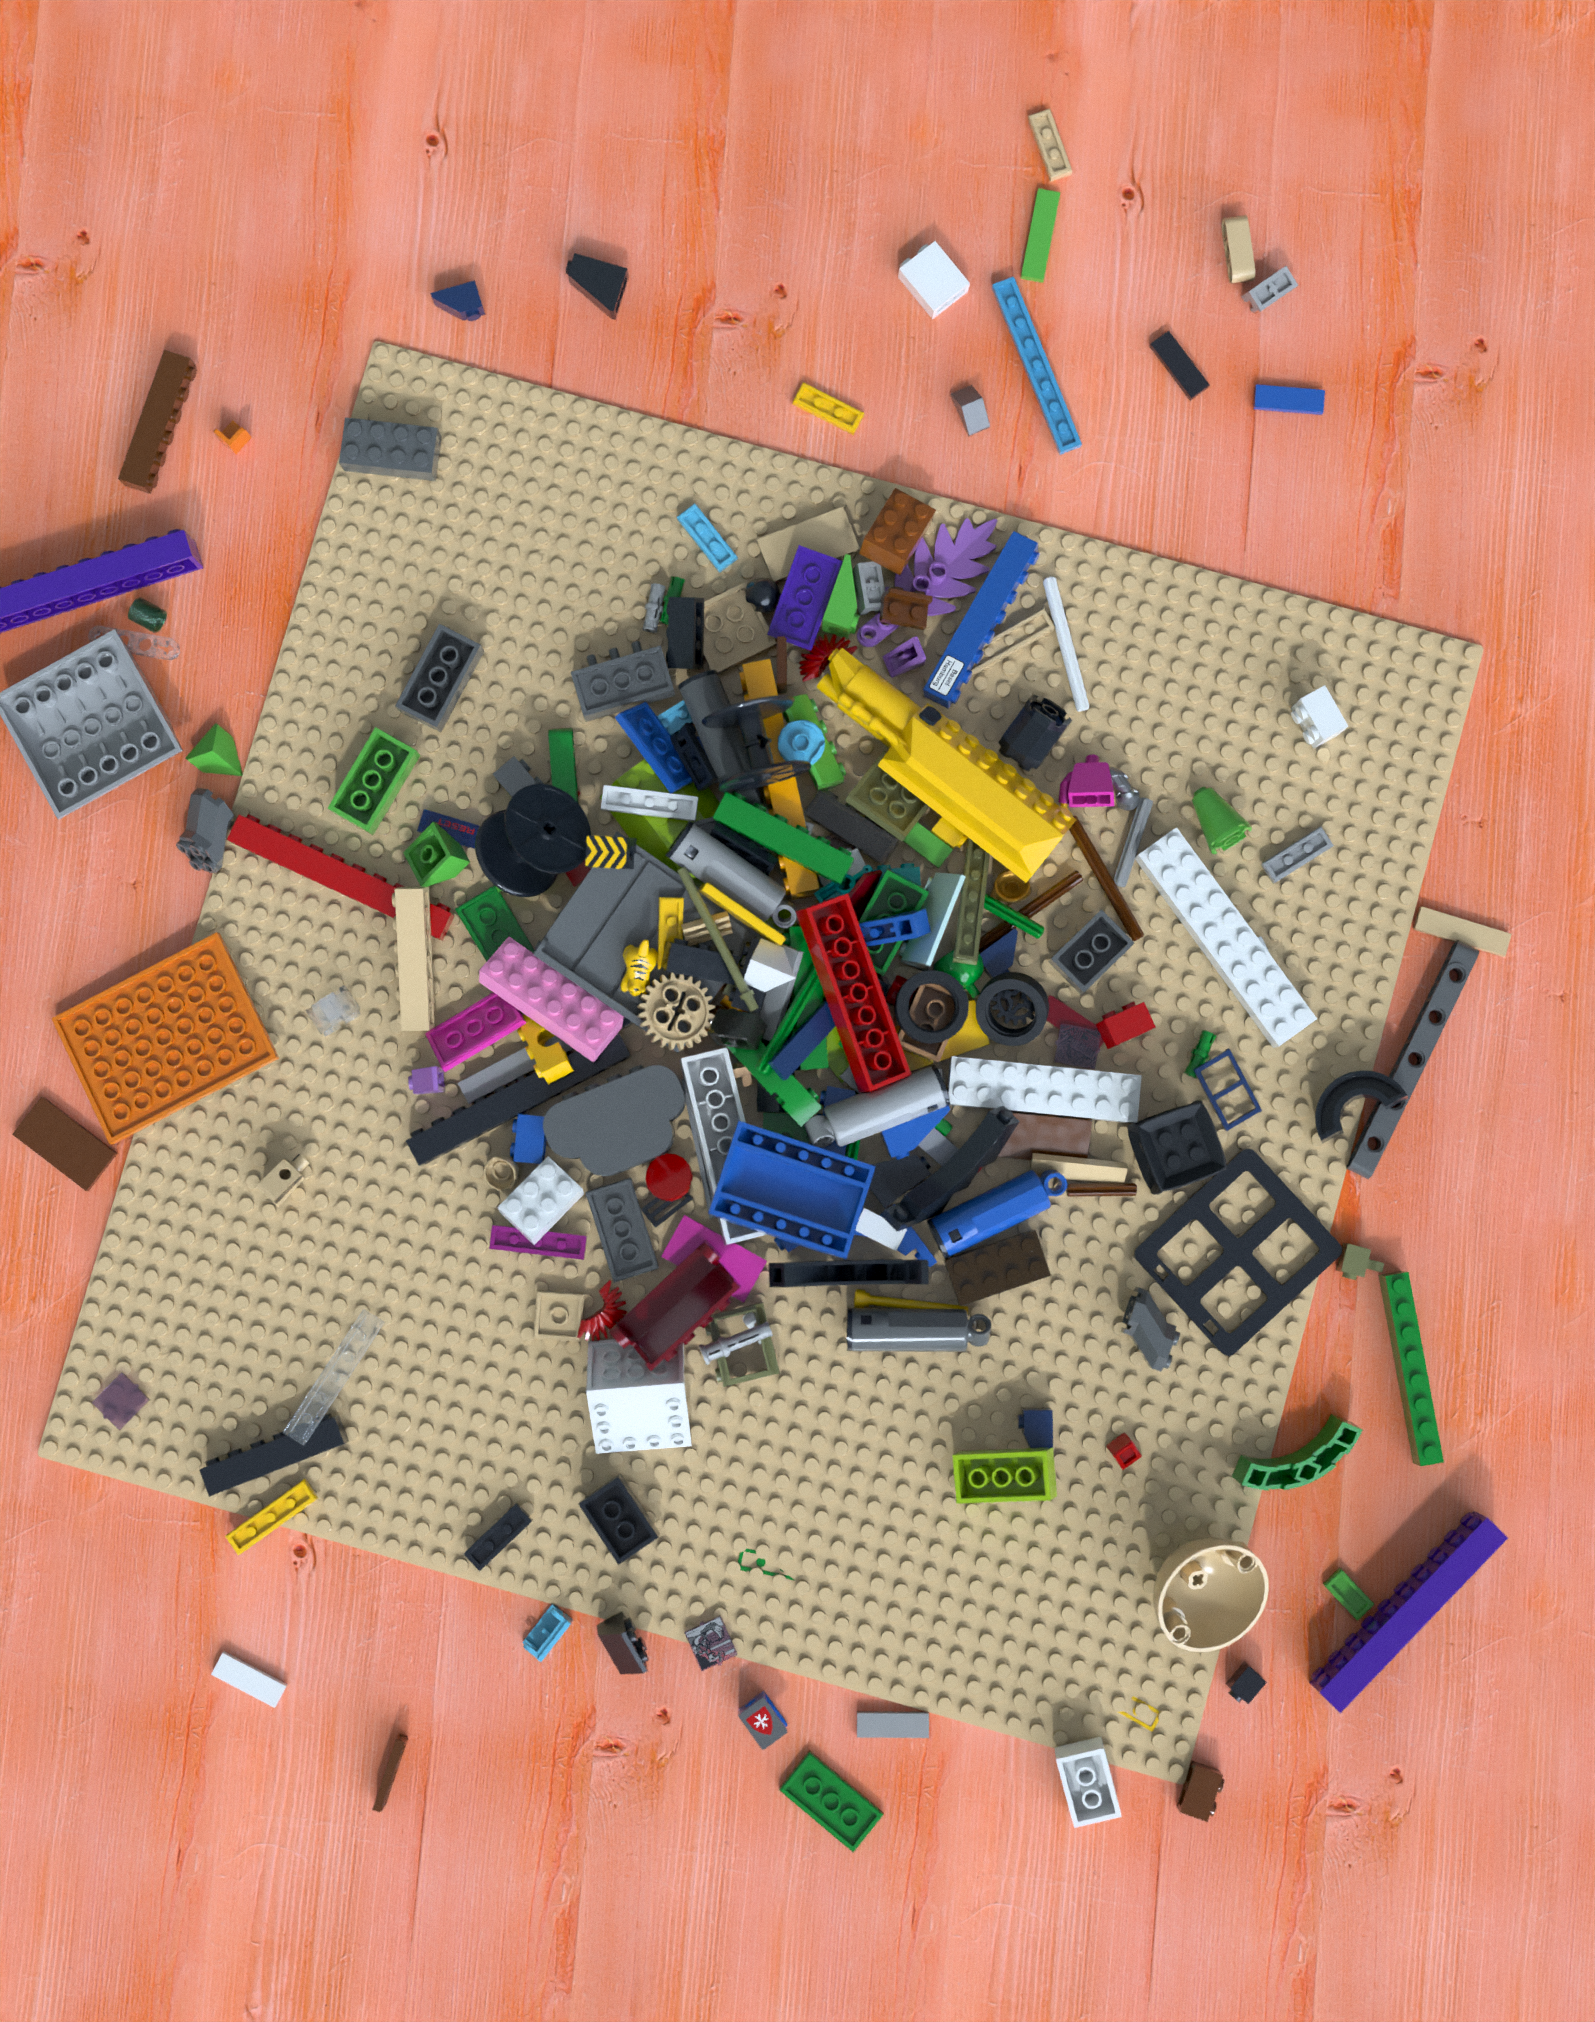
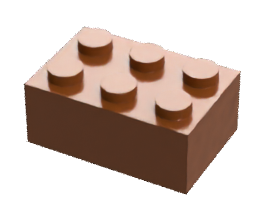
(897, 531)

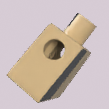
(278, 1189)

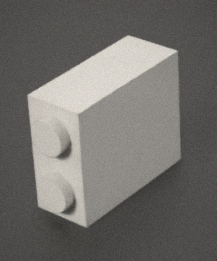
(933, 279)

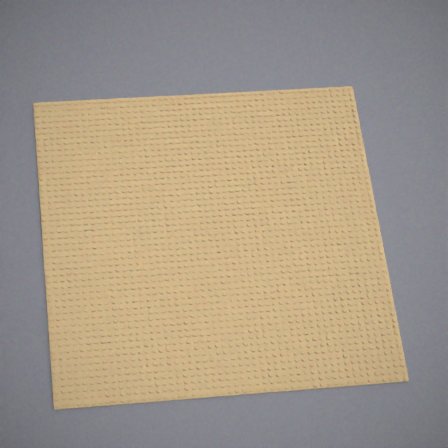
(842, 1462)

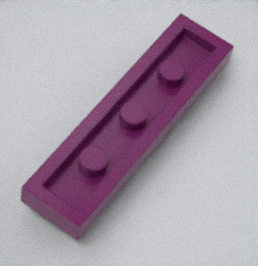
(550, 1244)

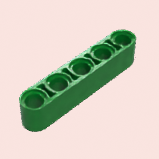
(563, 760)

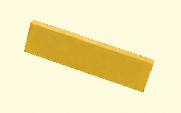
(271, 1517)

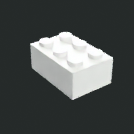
(540, 1200)
(1087, 1782)

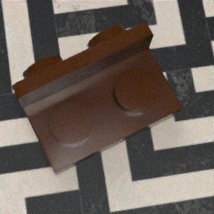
(905, 608)

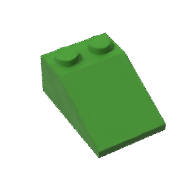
(841, 611)

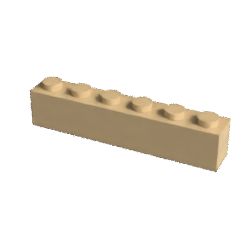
(414, 958)

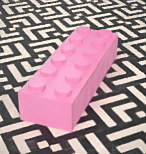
(551, 999)

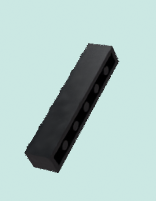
(270, 1456)

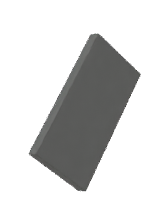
(622, 1230)

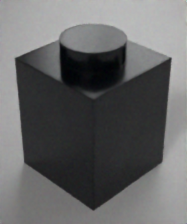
(1245, 1683)

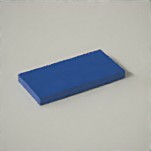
(655, 745)

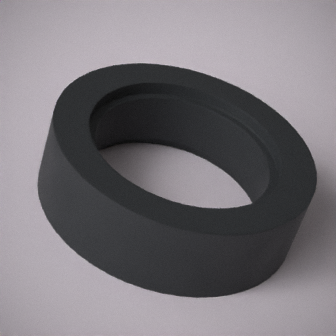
(960, 1006)
(1002, 1034)

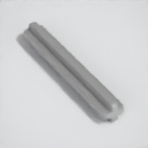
(1132, 842)

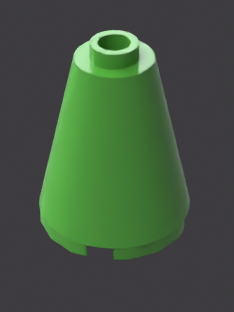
(1219, 820)

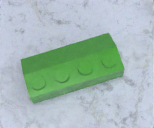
(826, 771)

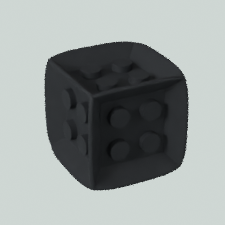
(1177, 1147)

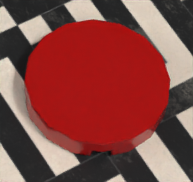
(669, 1177)

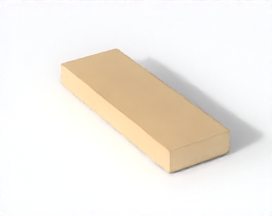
(1049, 145)

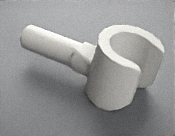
(749, 1320)

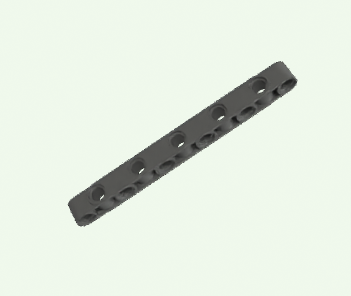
(1421, 1043)

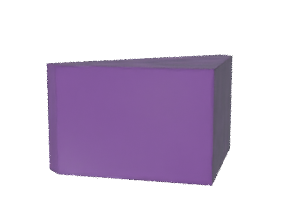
(905, 657)

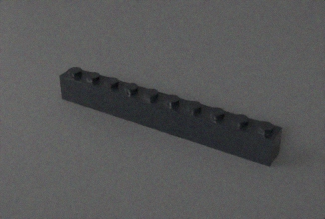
(507, 1104)

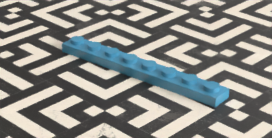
(1036, 365)

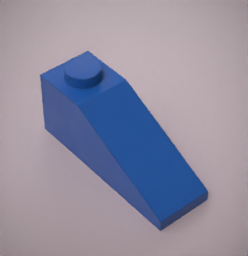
(895, 927)
(908, 1135)

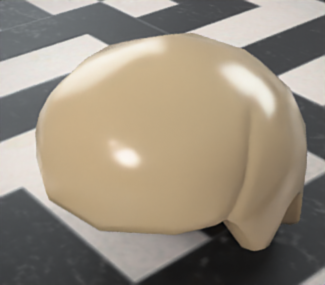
(501, 1172)

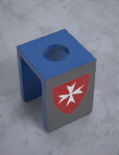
(763, 1720)

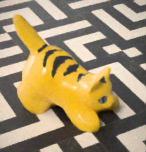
(639, 965)

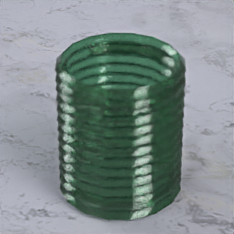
(147, 615)

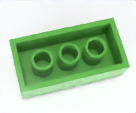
(374, 781)

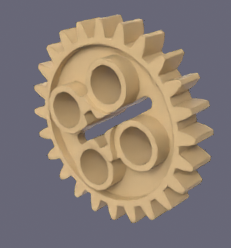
(657, 1002)

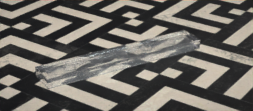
(333, 1377)

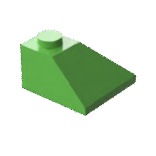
(435, 856)

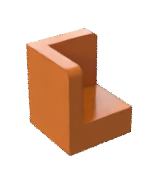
(233, 436)

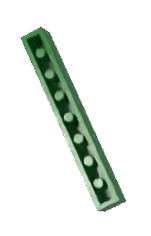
(1411, 1368)

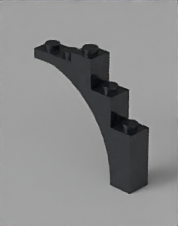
(848, 1272)

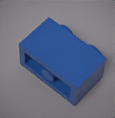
(530, 1139)

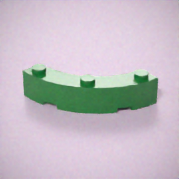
(791, 1095)
(1303, 1465)

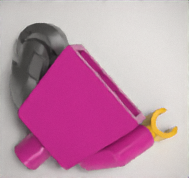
(1092, 786)

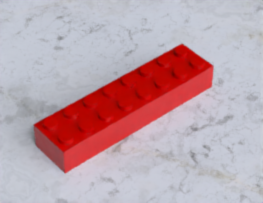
(853, 993)

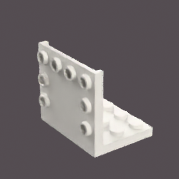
(631, 1403)

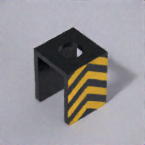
(610, 852)

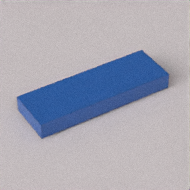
(1289, 399)

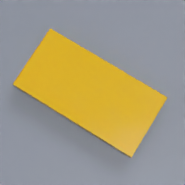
(741, 914)
(967, 1039)

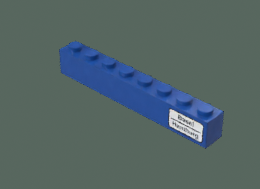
(981, 619)

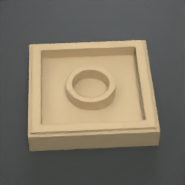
(558, 1315)

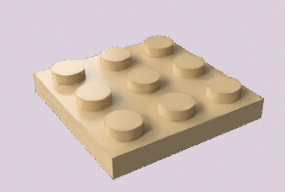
(733, 630)

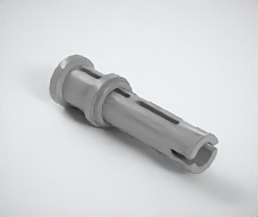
(724, 1346)

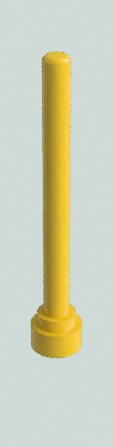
(864, 1299)

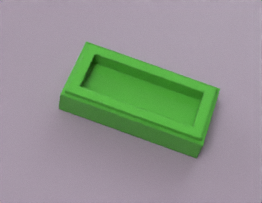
(1348, 1594)

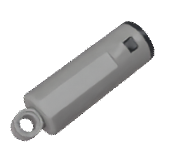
(730, 874)
(879, 1109)

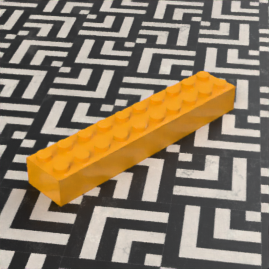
(784, 796)

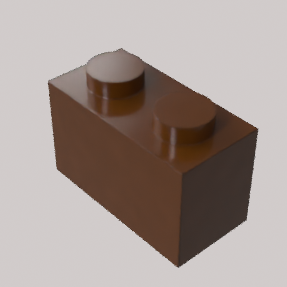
(1200, 1791)

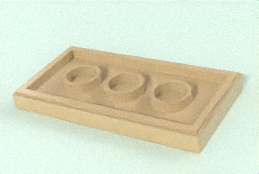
(825, 533)

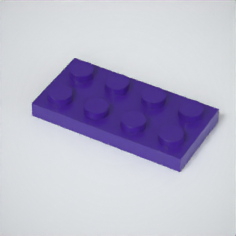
(805, 597)

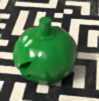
(964, 973)

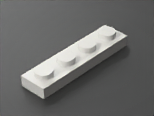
(649, 803)

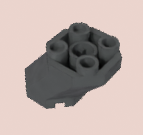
(206, 831)
(1149, 1330)

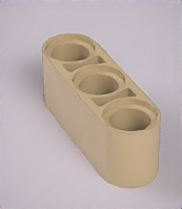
(1238, 249)

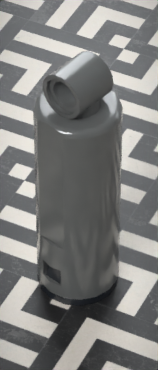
(723, 746)
(915, 1329)

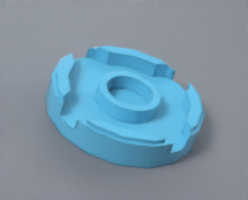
(801, 741)

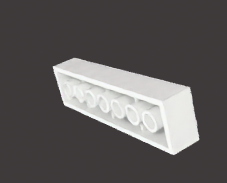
(1044, 1089)
(715, 1114)

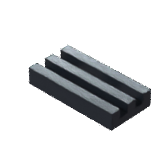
(650, 1216)

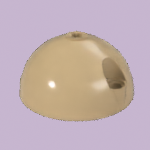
(1209, 1593)

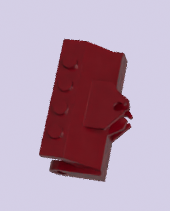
(677, 1307)

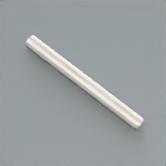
(1066, 644)

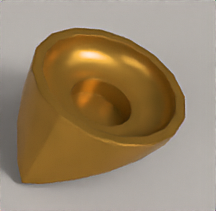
(1010, 887)

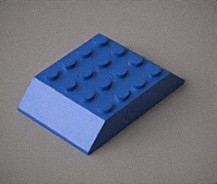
(791, 1190)

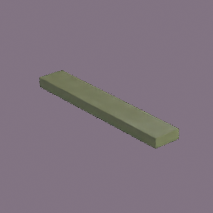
(971, 904)

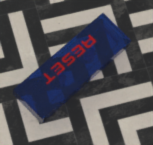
(460, 830)

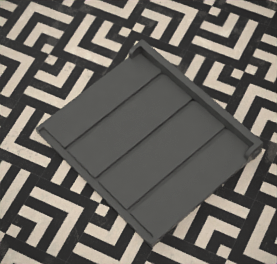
(618, 911)

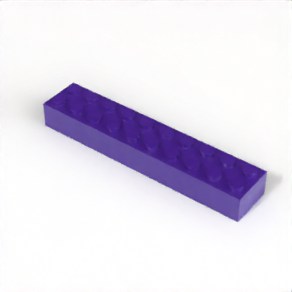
(98, 579)
(1407, 1610)

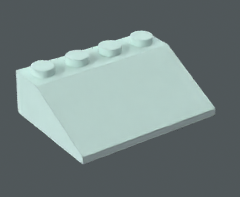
(939, 904)

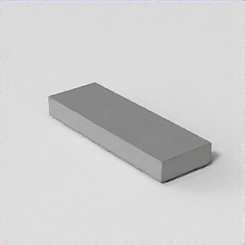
(1297, 855)
(892, 1724)

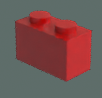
(1125, 1025)

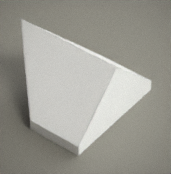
(768, 967)

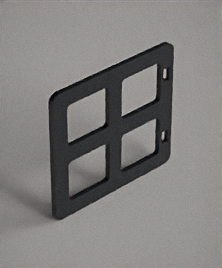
(1239, 1251)

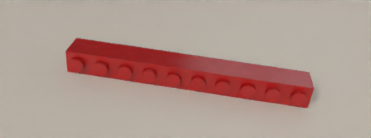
(327, 870)

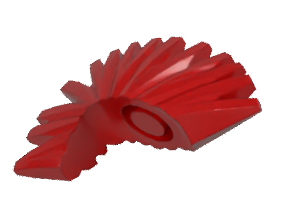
(818, 661)
(605, 1316)

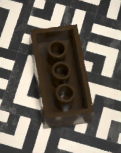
(997, 1267)

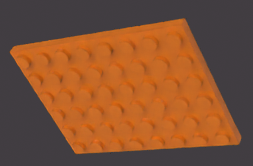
(164, 1038)

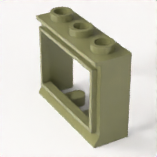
(722, 1372)

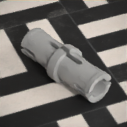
(654, 608)

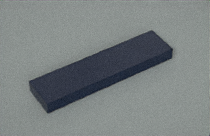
(803, 1042)

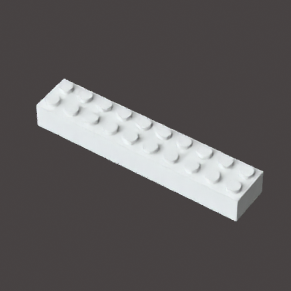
(1225, 938)

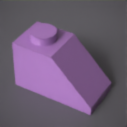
(427, 1080)

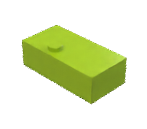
(1004, 1475)

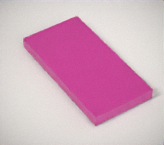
(473, 1030)
(739, 1261)

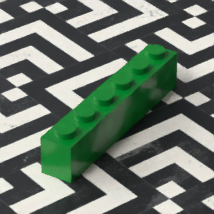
(783, 838)
(795, 938)

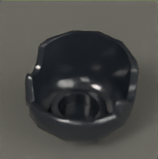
(763, 594)

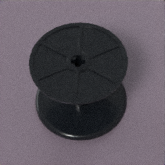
(750, 717)
(532, 840)

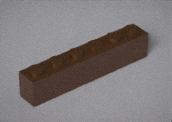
(157, 422)

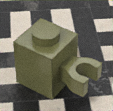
(1355, 1261)

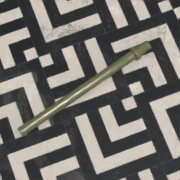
(746, 993)

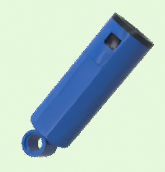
(994, 1211)

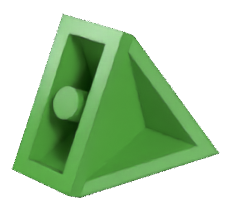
(216, 753)

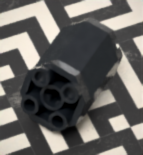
(1034, 732)

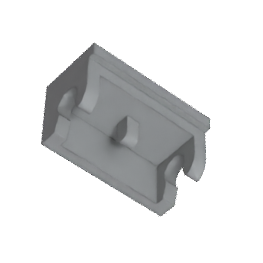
(1270, 290)
(868, 586)

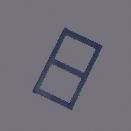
(1212, 1098)

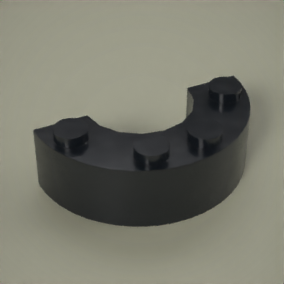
(1349, 1088)

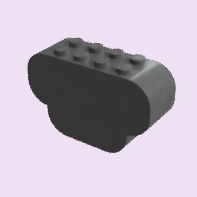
(619, 1121)

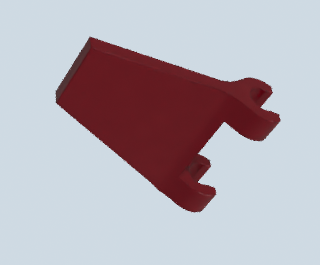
(863, 891)

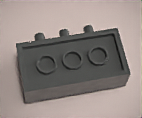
(622, 681)

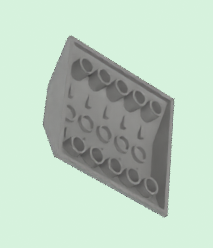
(88, 723)

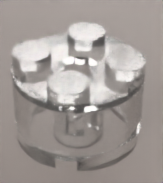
(332, 1010)

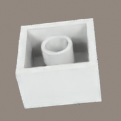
(1318, 717)

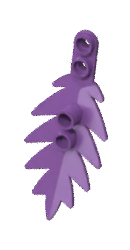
(939, 575)

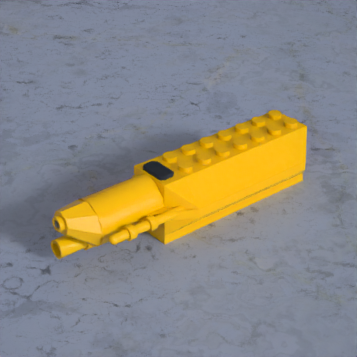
(950, 769)

